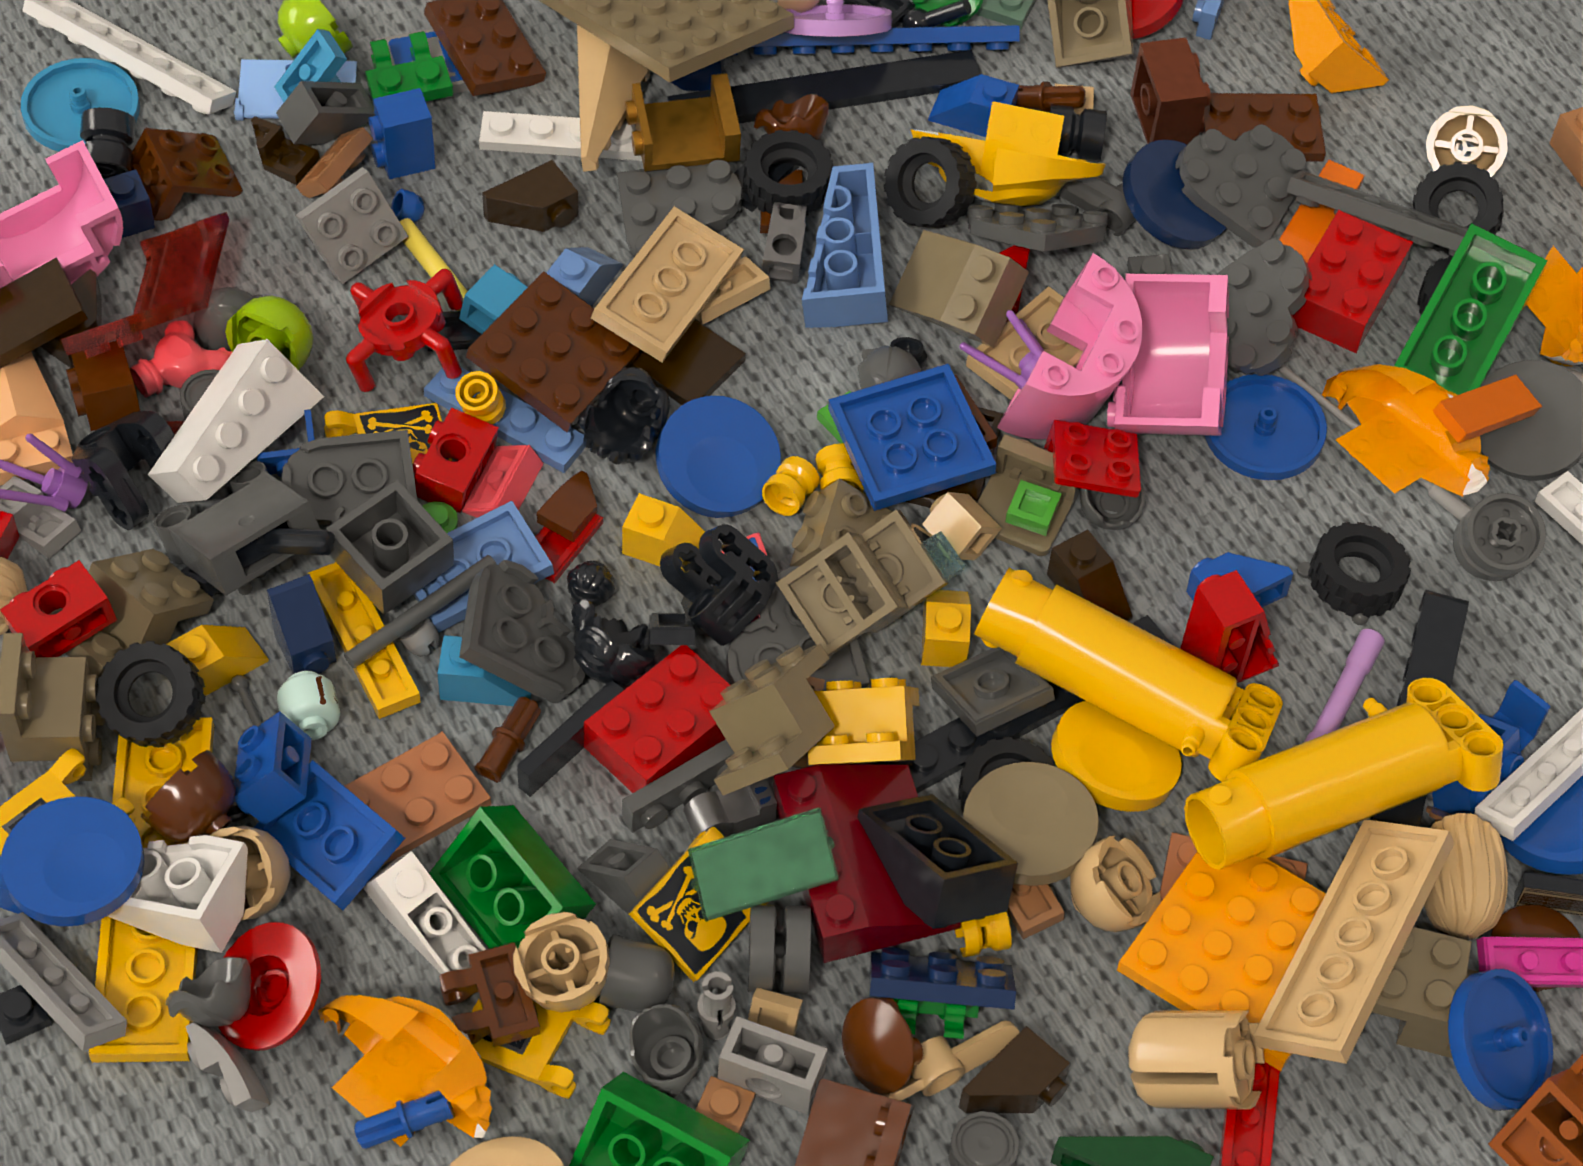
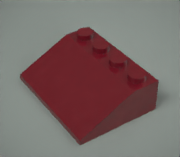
(863, 906)

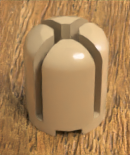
(1195, 1059)

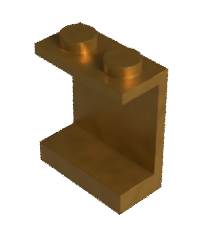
(685, 130)

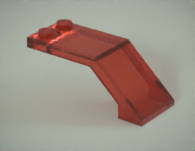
(174, 284)

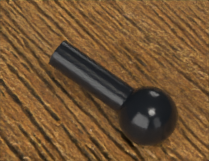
(921, 18)

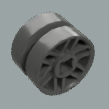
(1512, 520)
(779, 948)

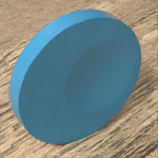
(64, 90)

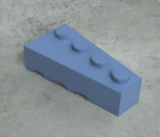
(847, 263)

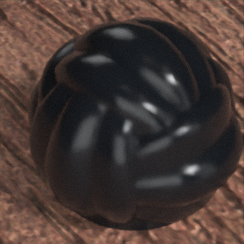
(591, 582)

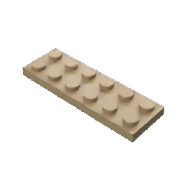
(1354, 941)

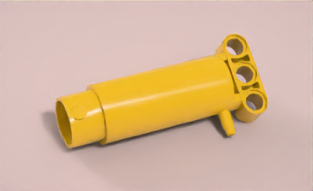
(1130, 673)
(1345, 776)

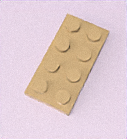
(667, 284)

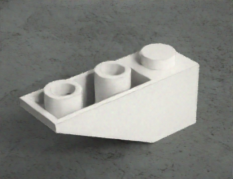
(423, 913)

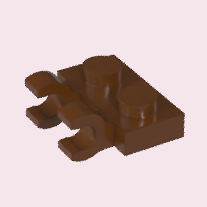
(506, 1008)

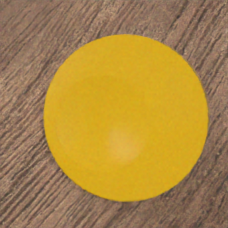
(1115, 759)

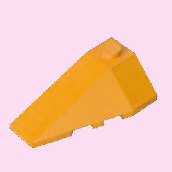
(1329, 49)

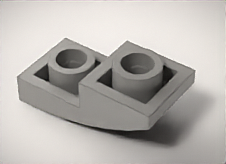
(219, 1057)

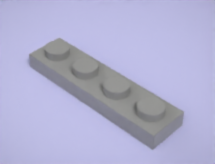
(57, 984)

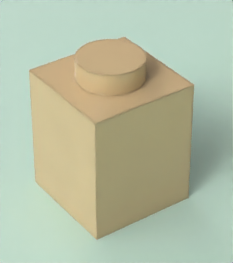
(962, 523)

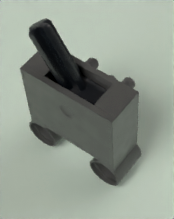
(244, 532)

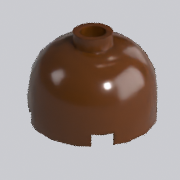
(193, 801)

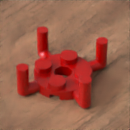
(406, 336)

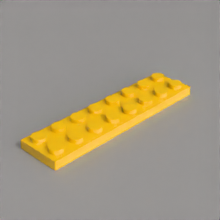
(135, 966)

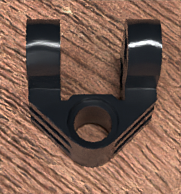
(112, 452)
(735, 596)

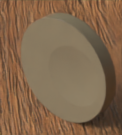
(1036, 818)

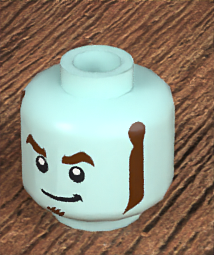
(309, 703)

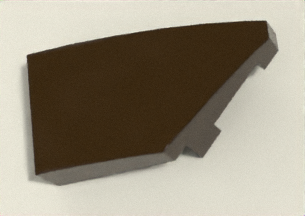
(280, 154)

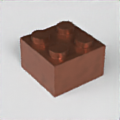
(1169, 91)

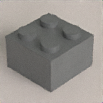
(391, 547)

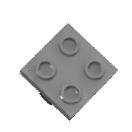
(352, 225)

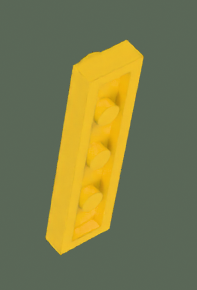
(354, 620)

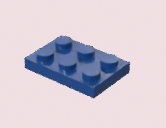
(333, 838)

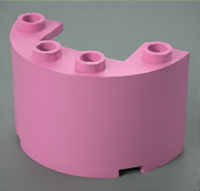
(69, 222)
(1104, 323)
(1182, 357)

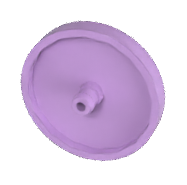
(841, 20)

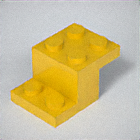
(868, 722)

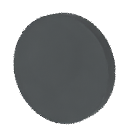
(1550, 439)

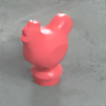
(175, 360)

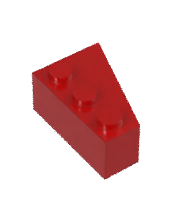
(1229, 628)

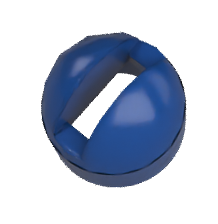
(407, 205)

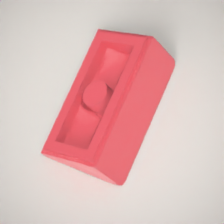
(504, 479)

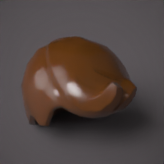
(804, 115)

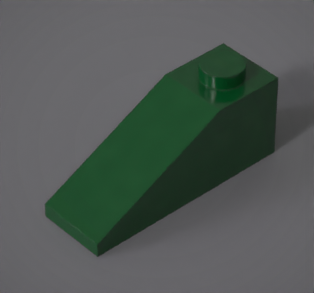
(1128, 1151)

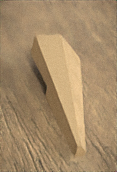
(603, 88)

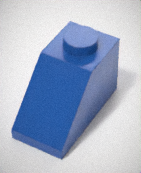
(969, 103)
(1264, 579)

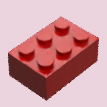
(1351, 280)
(658, 720)

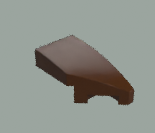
(569, 507)

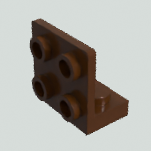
(181, 163)
(853, 1128)

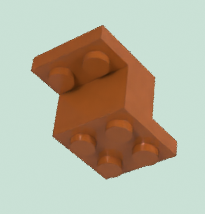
(1547, 1125)

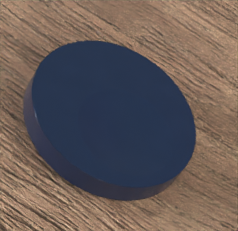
(1157, 200)

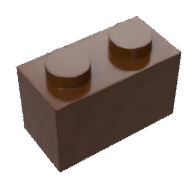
(102, 386)

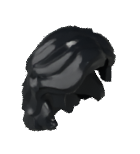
(626, 418)
(607, 648)

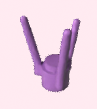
(1027, 362)
(63, 486)

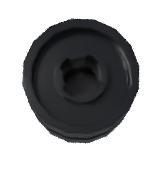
(1081, 132)
(107, 137)

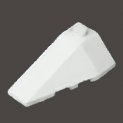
(190, 892)

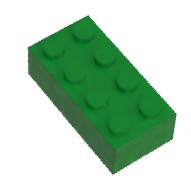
(1472, 311)

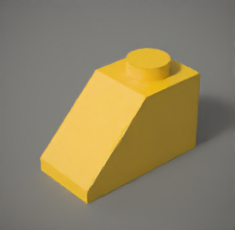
(656, 527)
(946, 628)
(220, 653)

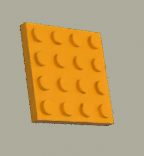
(1224, 938)

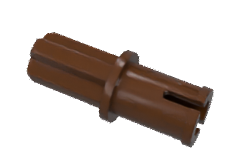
(1043, 95)
(508, 739)

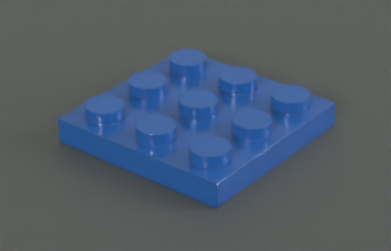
(911, 437)

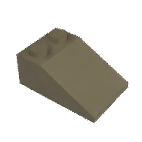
(1090, 30)
(959, 286)

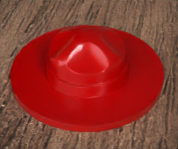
(282, 985)

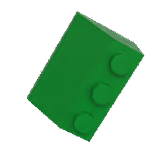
(506, 877)
(648, 1128)

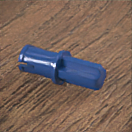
(403, 1119)

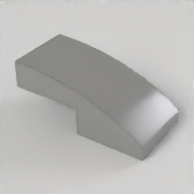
(39, 525)

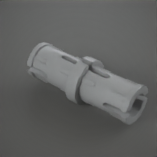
(716, 1005)

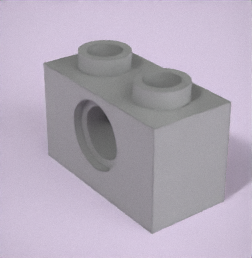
(772, 1064)

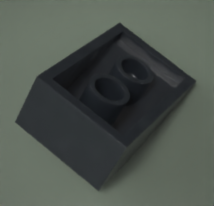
(939, 861)

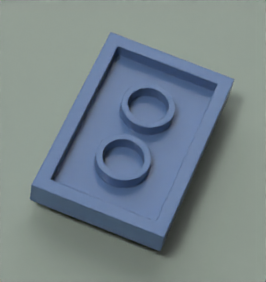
(498, 534)

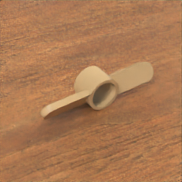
(946, 1065)

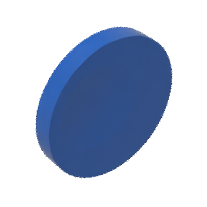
(1269, 428)
(717, 456)
(1555, 837)
(72, 861)
(1500, 1038)

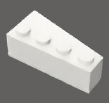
(234, 421)

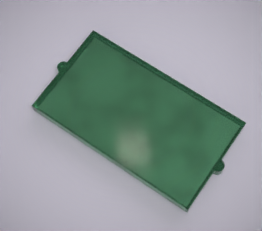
(763, 864)

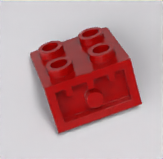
(1095, 458)

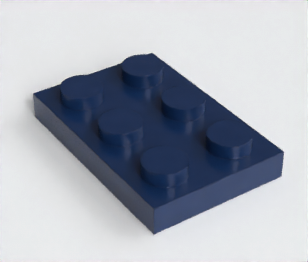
(942, 979)

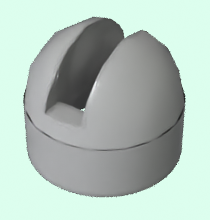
(420, 637)

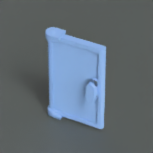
(257, 82)

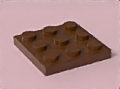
(552, 351)

